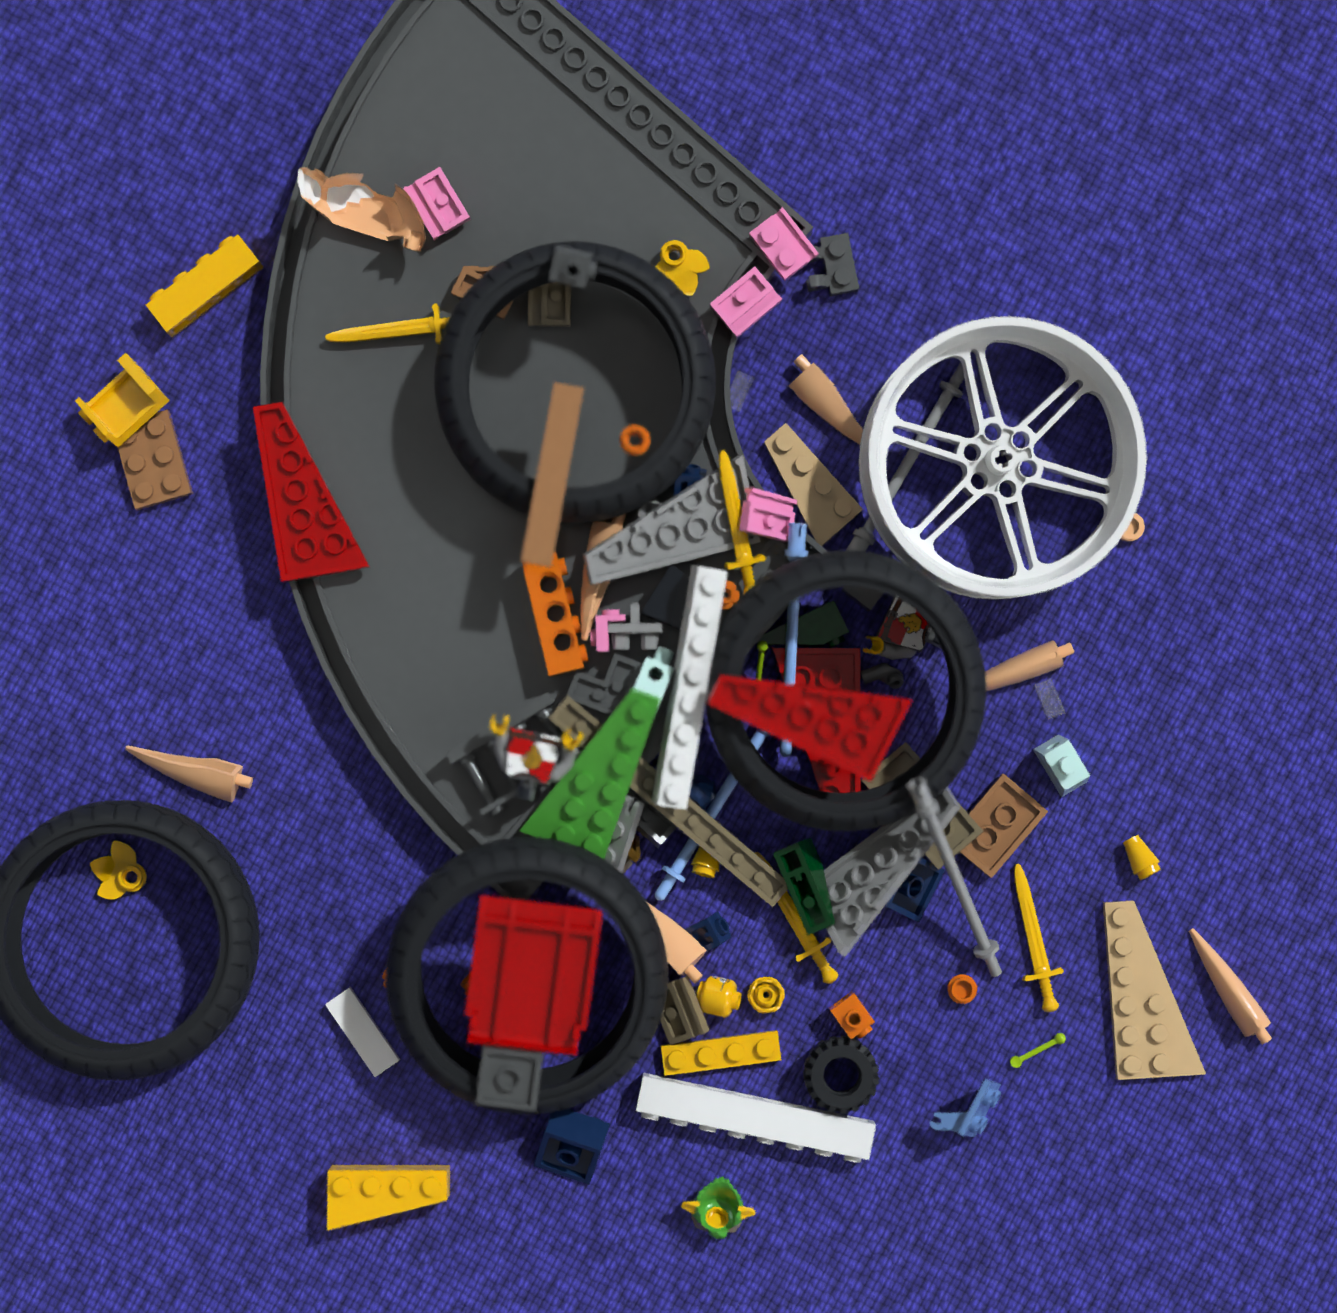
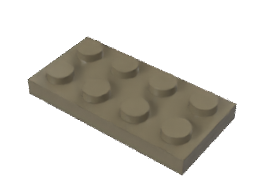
(960, 829)

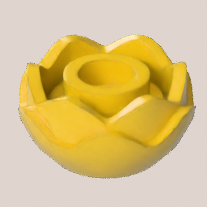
(772, 1002)

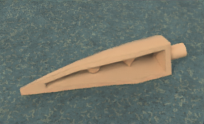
(824, 399)
(593, 593)
(1028, 665)
(203, 774)
(681, 947)
(1232, 991)

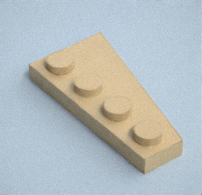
(819, 495)

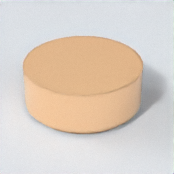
(1134, 529)

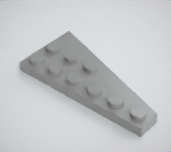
(674, 532)
(875, 869)

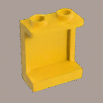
(123, 403)

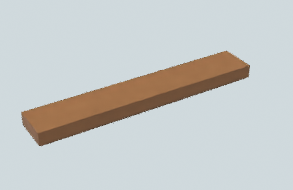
(552, 475)

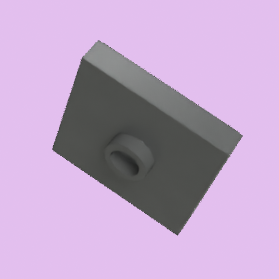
(509, 1078)

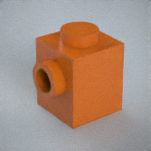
(852, 1016)

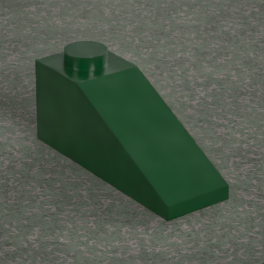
(815, 628)
(806, 884)

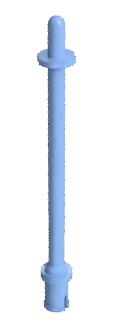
(795, 550)
(675, 871)

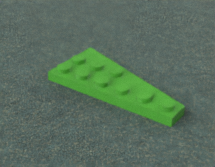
(591, 795)

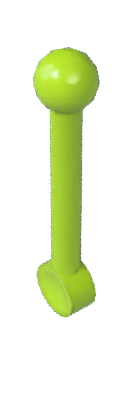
(762, 646)
(1016, 1061)

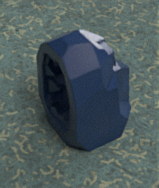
(702, 790)

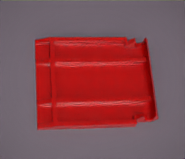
(532, 974)

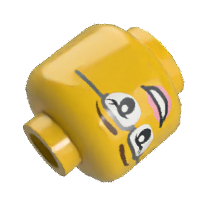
(718, 996)

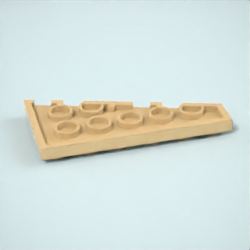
(1146, 1020)

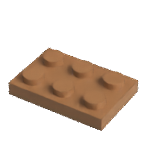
(154, 463)
(1006, 820)

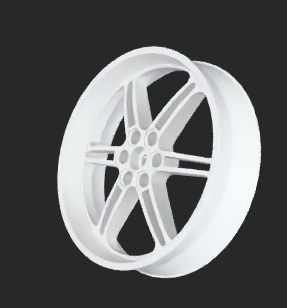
(1081, 365)

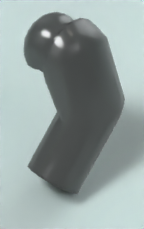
(884, 673)

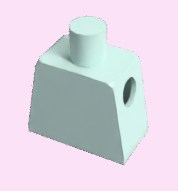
(656, 667)
(1062, 764)

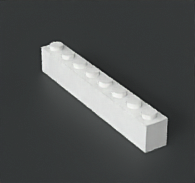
(689, 687)
(756, 1117)

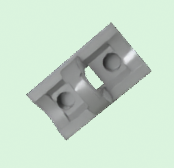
(648, 631)

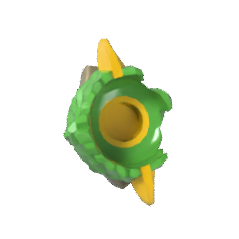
(718, 1209)

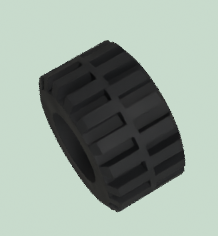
(841, 1100)

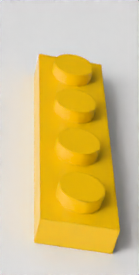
(721, 1052)

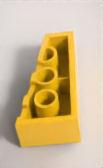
(376, 1191)

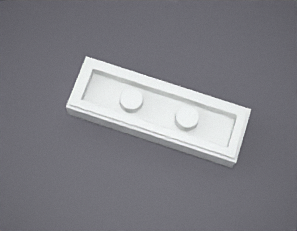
(362, 1032)

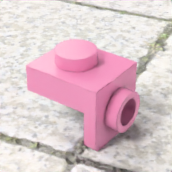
(600, 635)

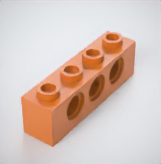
(556, 661)

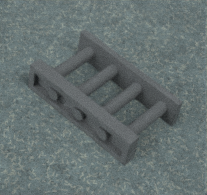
(465, 752)

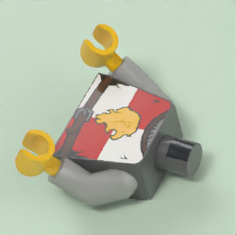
(901, 633)
(533, 756)

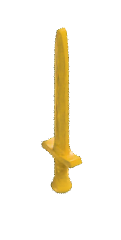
(393, 329)
(734, 511)
(809, 942)
(1035, 942)

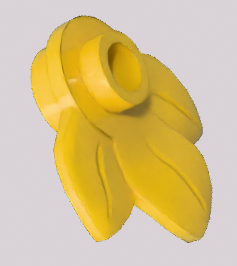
(685, 269)
(114, 871)

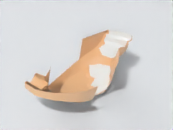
(359, 208)

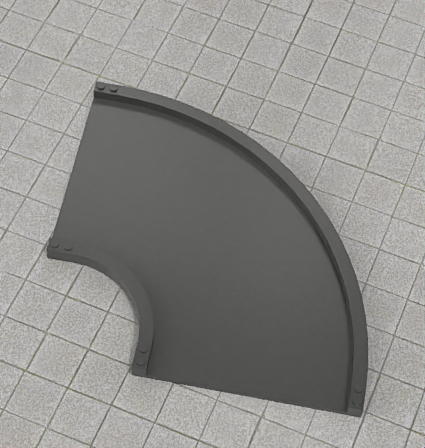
(542, 148)

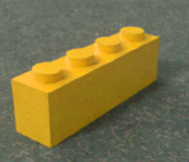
(204, 285)

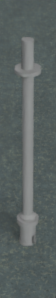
(864, 535)
(926, 808)

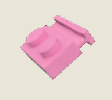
(437, 203)
(783, 244)
(745, 302)
(767, 514)

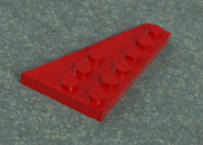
(304, 516)
(834, 670)
(830, 723)

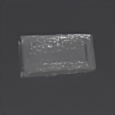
(740, 389)
(1049, 699)

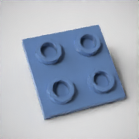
(973, 1121)

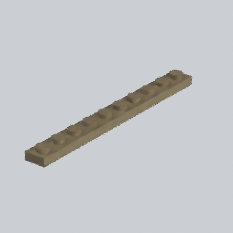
(693, 821)

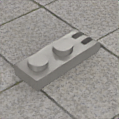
(624, 833)

